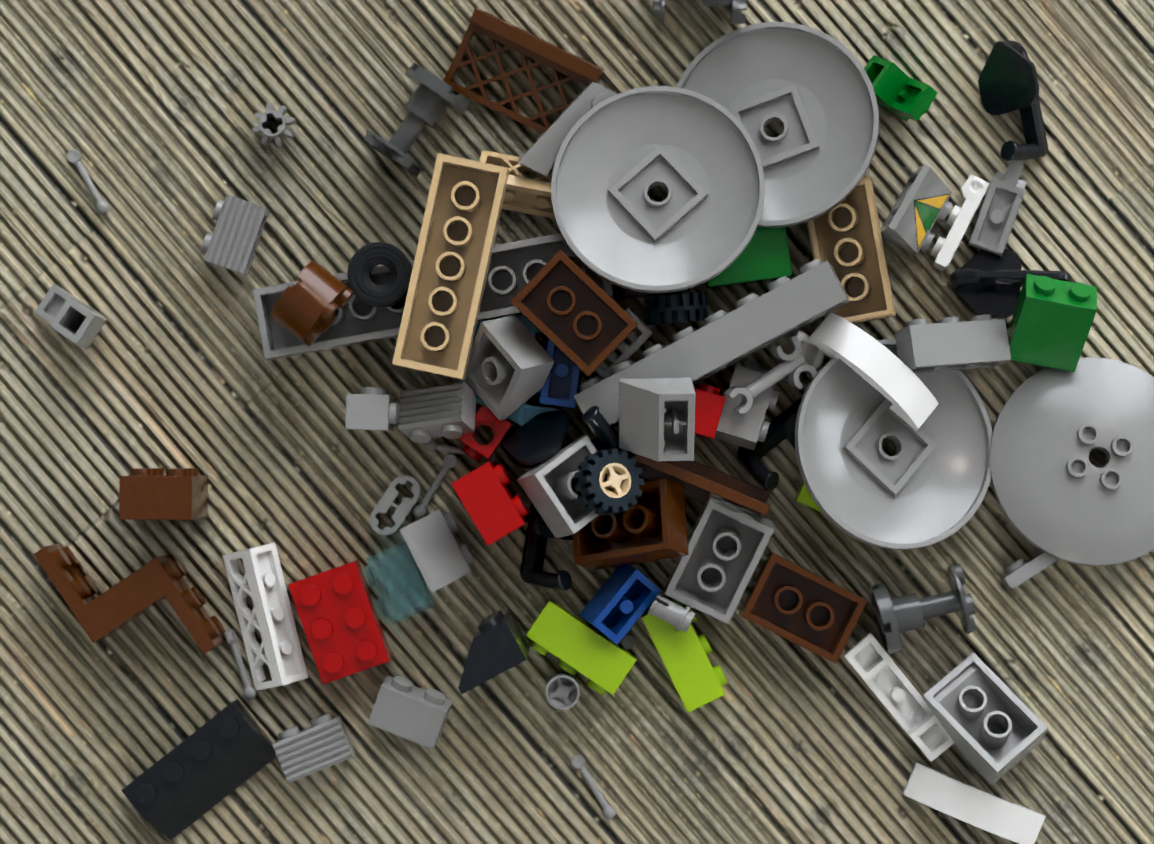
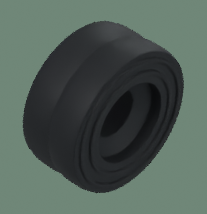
(365, 260)

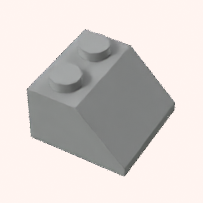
(506, 365)
(553, 491)
(437, 549)

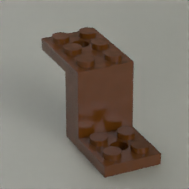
(130, 597)

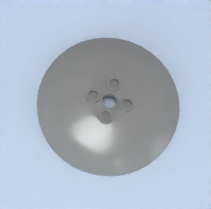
(815, 92)
(650, 141)
(1045, 468)
(902, 498)

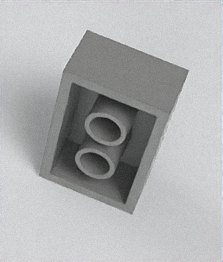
(720, 559)

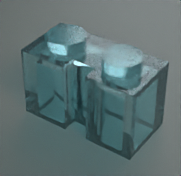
(399, 583)

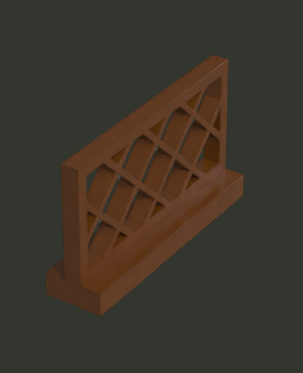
(525, 44)
(701, 480)

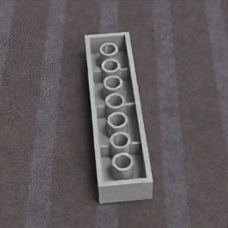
(726, 336)

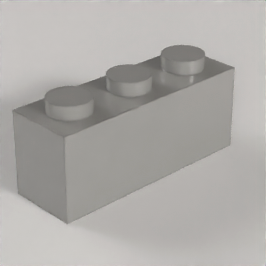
(953, 344)

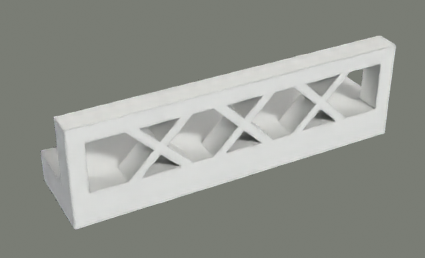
(270, 615)

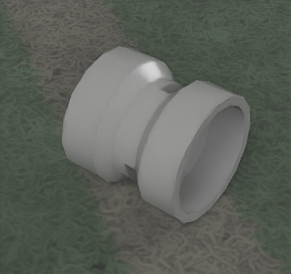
(561, 695)

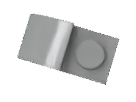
(70, 316)

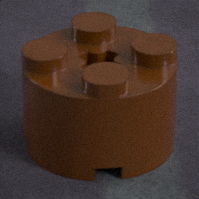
(311, 303)

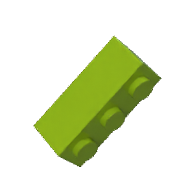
(580, 648)
(687, 661)

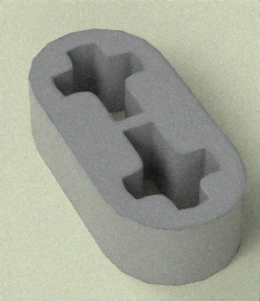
(388, 500)

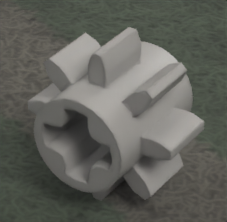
(265, 120)

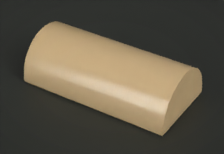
(854, 246)

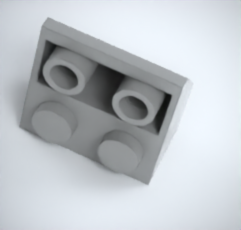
(657, 418)

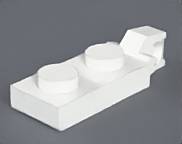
(959, 219)

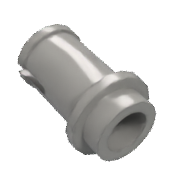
(672, 613)

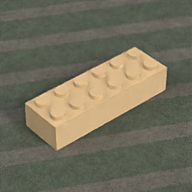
(451, 266)

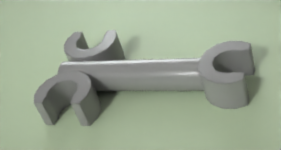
(792, 366)

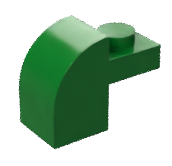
(898, 92)

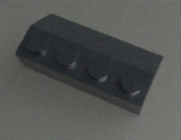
(493, 650)
(201, 770)

